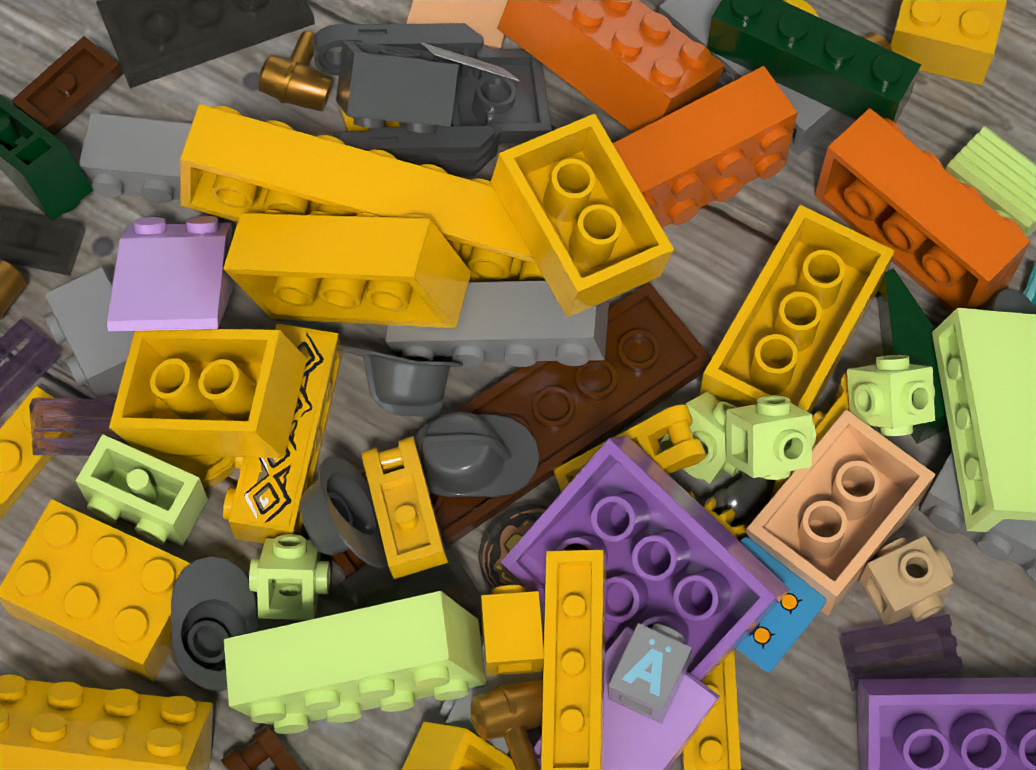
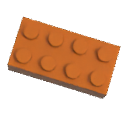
(615, 55)
(711, 147)
(917, 208)

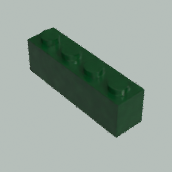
(813, 57)

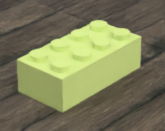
(355, 663)

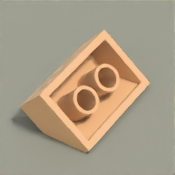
(842, 508)

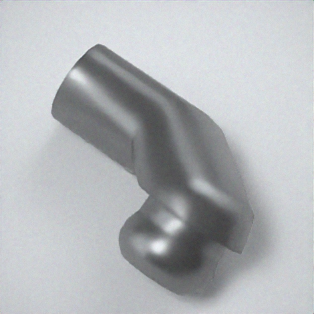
(742, 496)

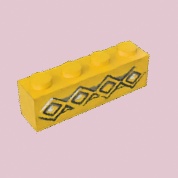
(271, 488)

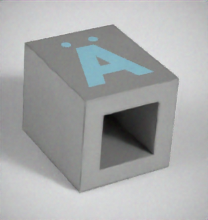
(650, 671)

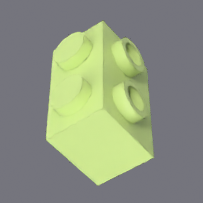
(142, 491)

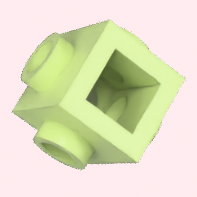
(892, 394)
(710, 428)
(769, 438)
(289, 578)

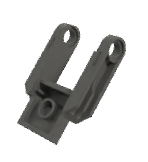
(485, 108)

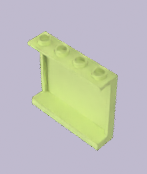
(991, 411)

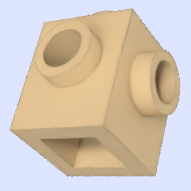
(907, 580)

